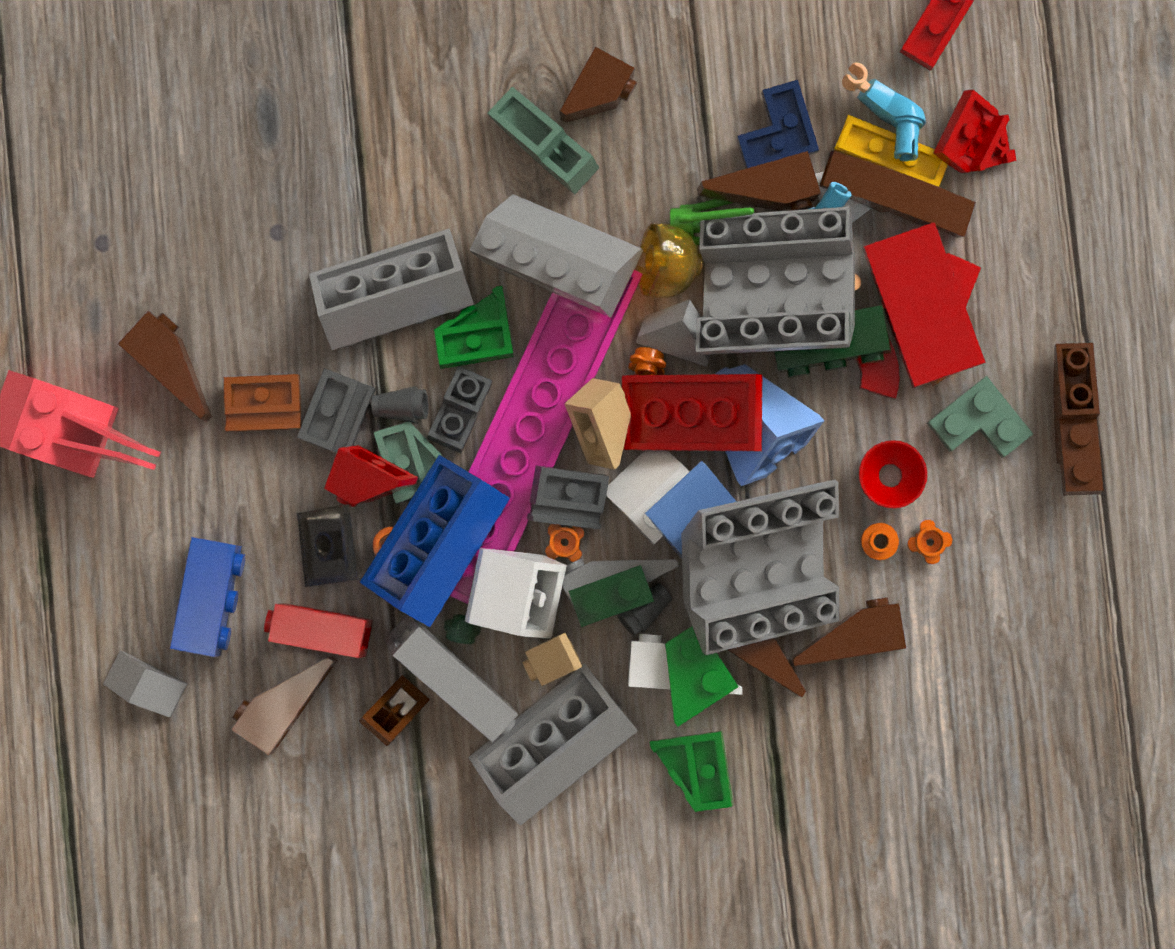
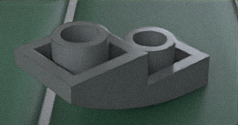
(459, 409)

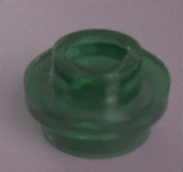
(460, 631)

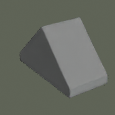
(673, 332)
(144, 684)

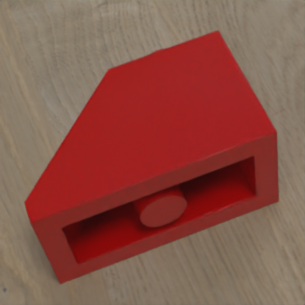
(364, 476)

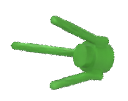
(690, 215)

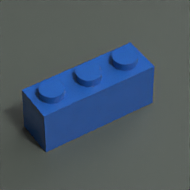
(207, 597)

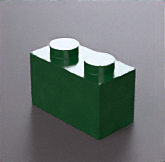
(611, 596)

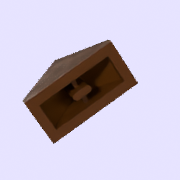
(394, 710)

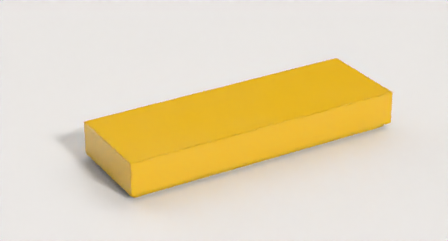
(878, 146)

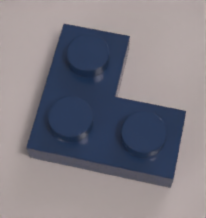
(789, 129)

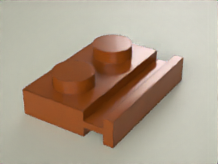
(262, 403)

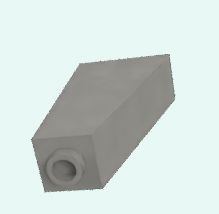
(450, 678)

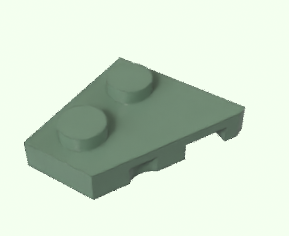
(408, 450)

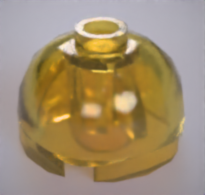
(669, 261)

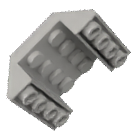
(777, 282)
(759, 567)

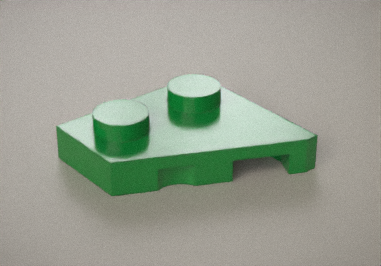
(477, 333)
(694, 677)
(698, 767)

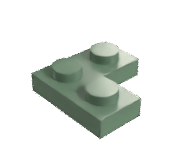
(982, 410)

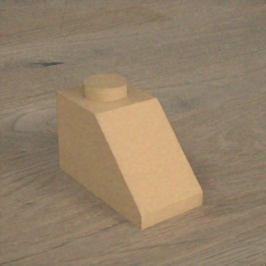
(600, 421)
(552, 659)

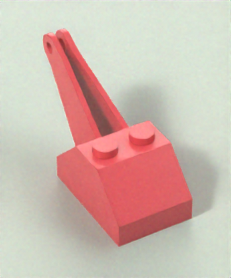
(61, 426)

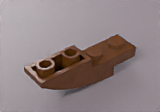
(1076, 419)

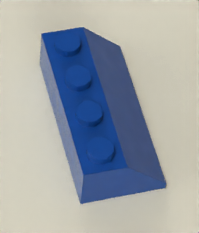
(434, 541)

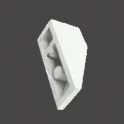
(649, 664)

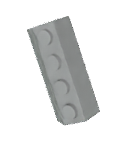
(557, 253)
(390, 289)
(552, 745)

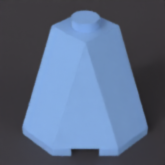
(785, 428)

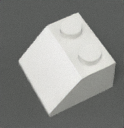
(644, 485)

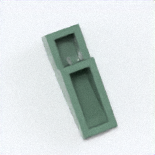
(544, 140)

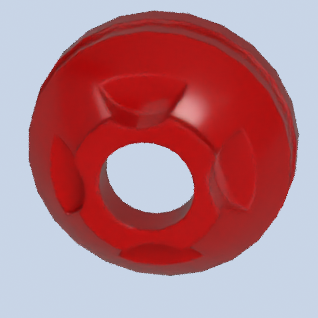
(912, 471)

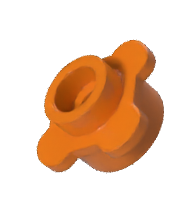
(647, 361)
(940, 542)
(555, 547)

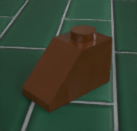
(599, 87)

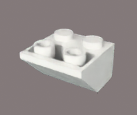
(515, 592)

